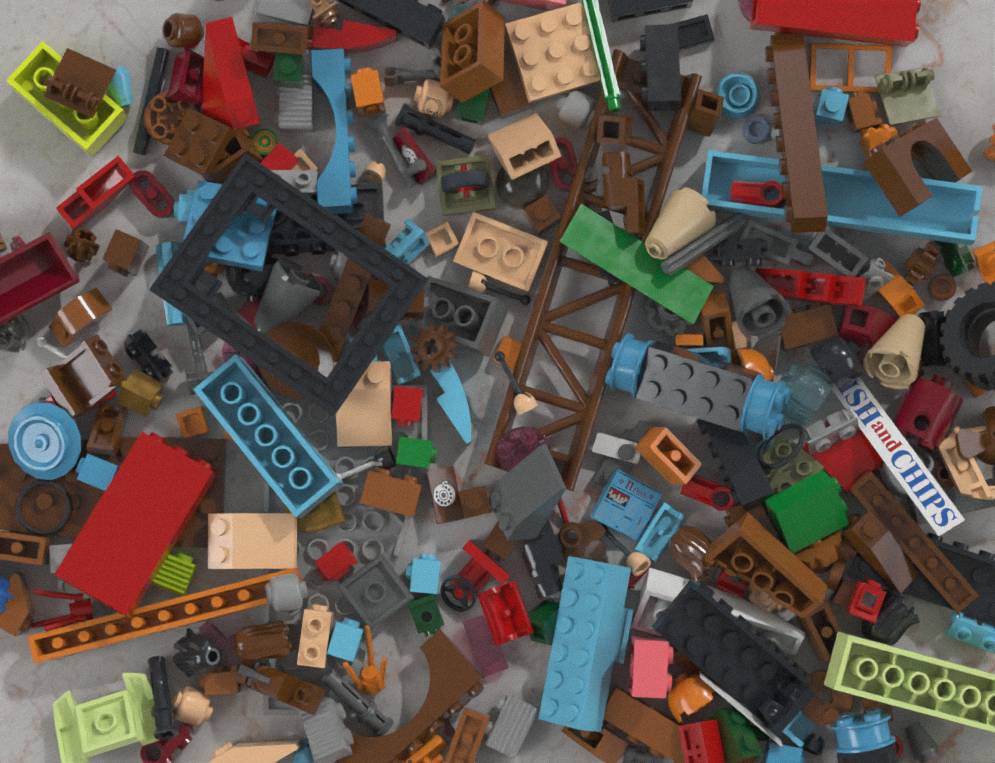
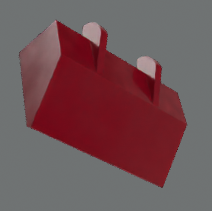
(32, 275)

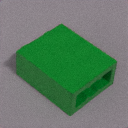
(808, 511)

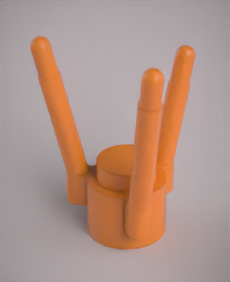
(370, 679)

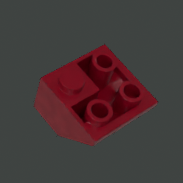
(864, 326)

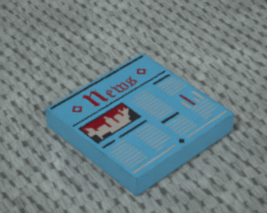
(626, 504)

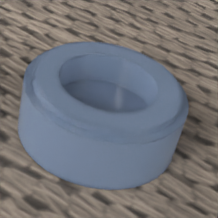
(756, 129)

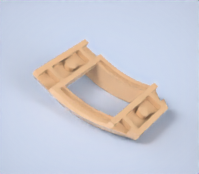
(965, 474)

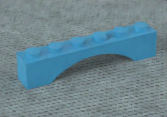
(334, 184)

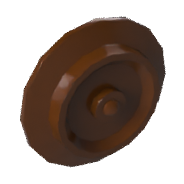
(306, 344)

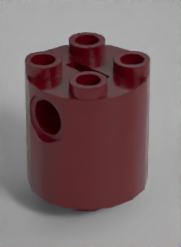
(930, 403)

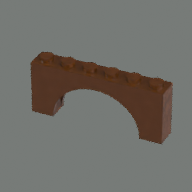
(451, 684)

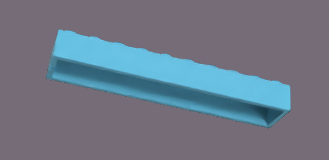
(851, 200)

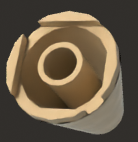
(679, 223)
(897, 353)

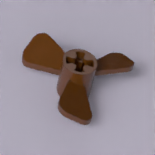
(973, 444)

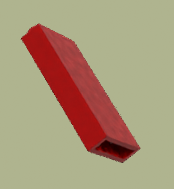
(851, 20)
(136, 524)

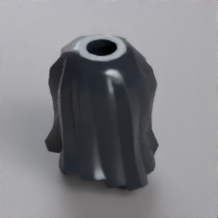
(891, 620)
(197, 654)

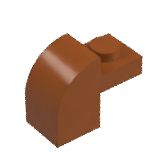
(79, 315)

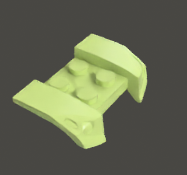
(106, 721)

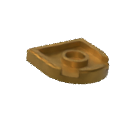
(323, 516)

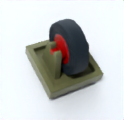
(465, 185)

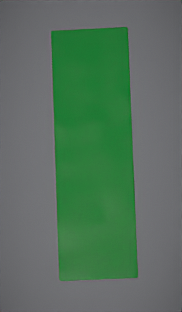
(630, 262)

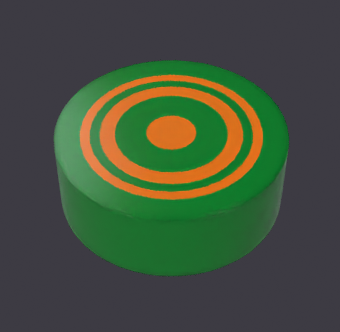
(265, 140)

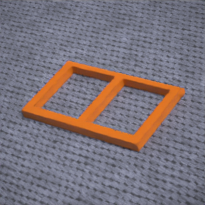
(850, 68)

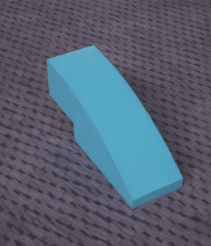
(454, 401)

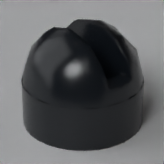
(814, 746)

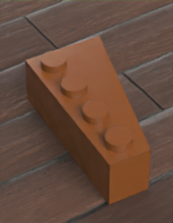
(767, 565)

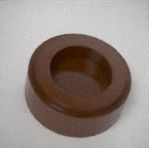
(942, 287)

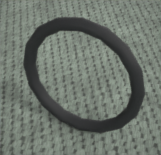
(796, 450)
(19, 512)

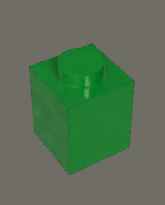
(416, 452)

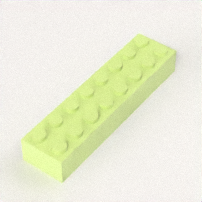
(912, 681)

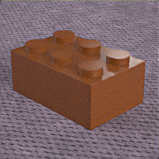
(472, 52)

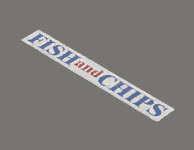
(900, 457)

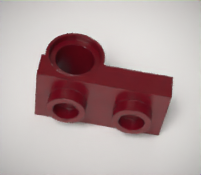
(169, 747)

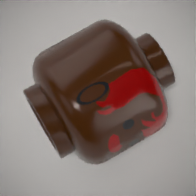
(183, 31)

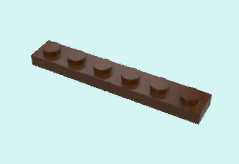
(350, 289)
(914, 541)

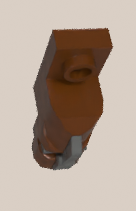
(621, 191)
(280, 686)

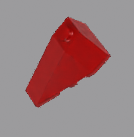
(226, 83)

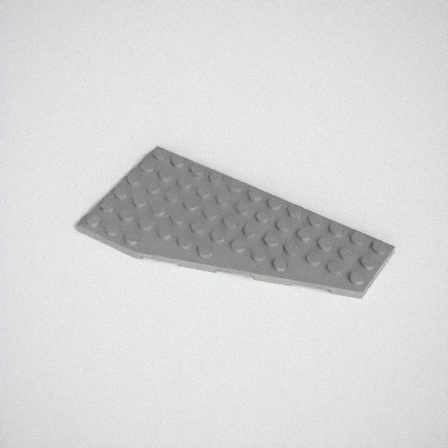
(365, 533)

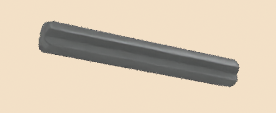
(703, 244)

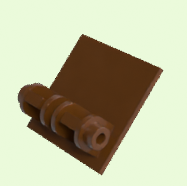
(79, 83)

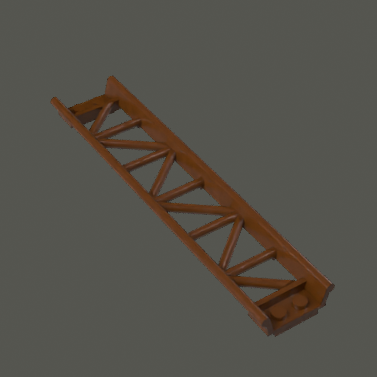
(539, 325)

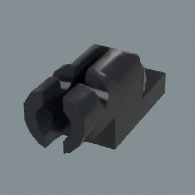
(540, 561)

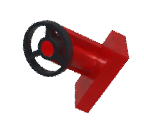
(471, 578)

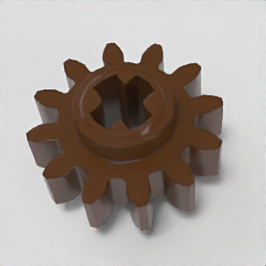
(922, 263)
(428, 356)

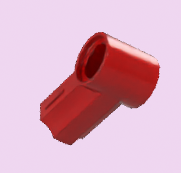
(256, 61)
(755, 193)
(704, 492)

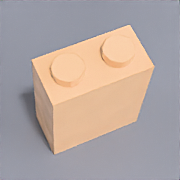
(524, 145)

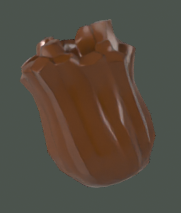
(689, 549)
(262, 641)

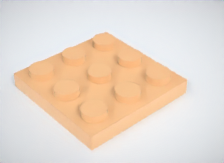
(553, 52)

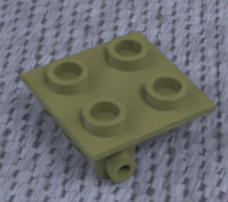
(907, 95)
(793, 472)

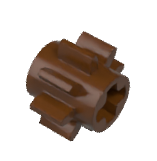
(81, 245)

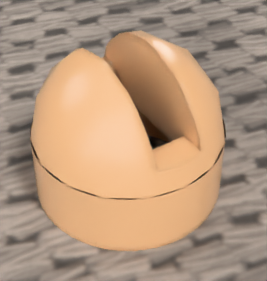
(374, 172)

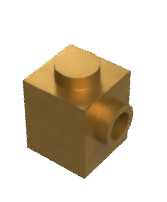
(141, 393)

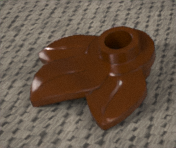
(587, 543)

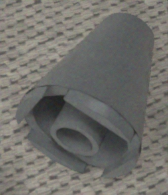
(285, 295)
(757, 304)

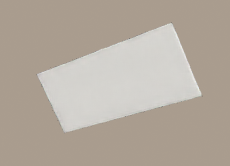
(610, 445)

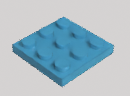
(244, 240)

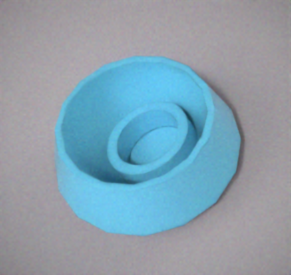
(739, 93)

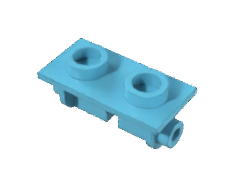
(966, 630)

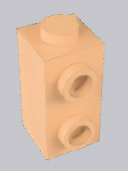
(315, 636)

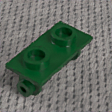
(956, 259)

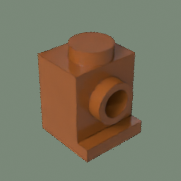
(862, 111)
(221, 681)

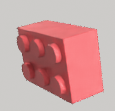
(648, 667)

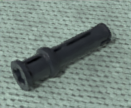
(425, 125)
(163, 709)

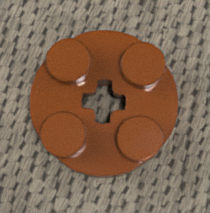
(829, 712)

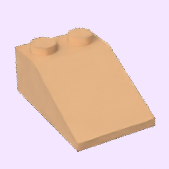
(367, 410)
(252, 541)
(255, 751)

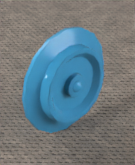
(44, 440)

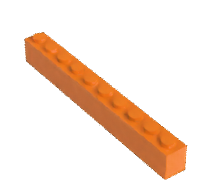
(152, 619)

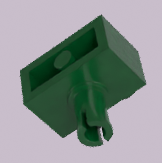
(738, 737)

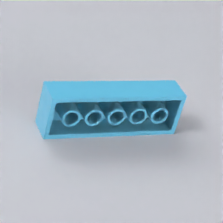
(268, 436)
(584, 644)

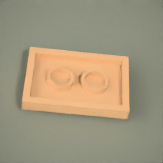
(500, 252)

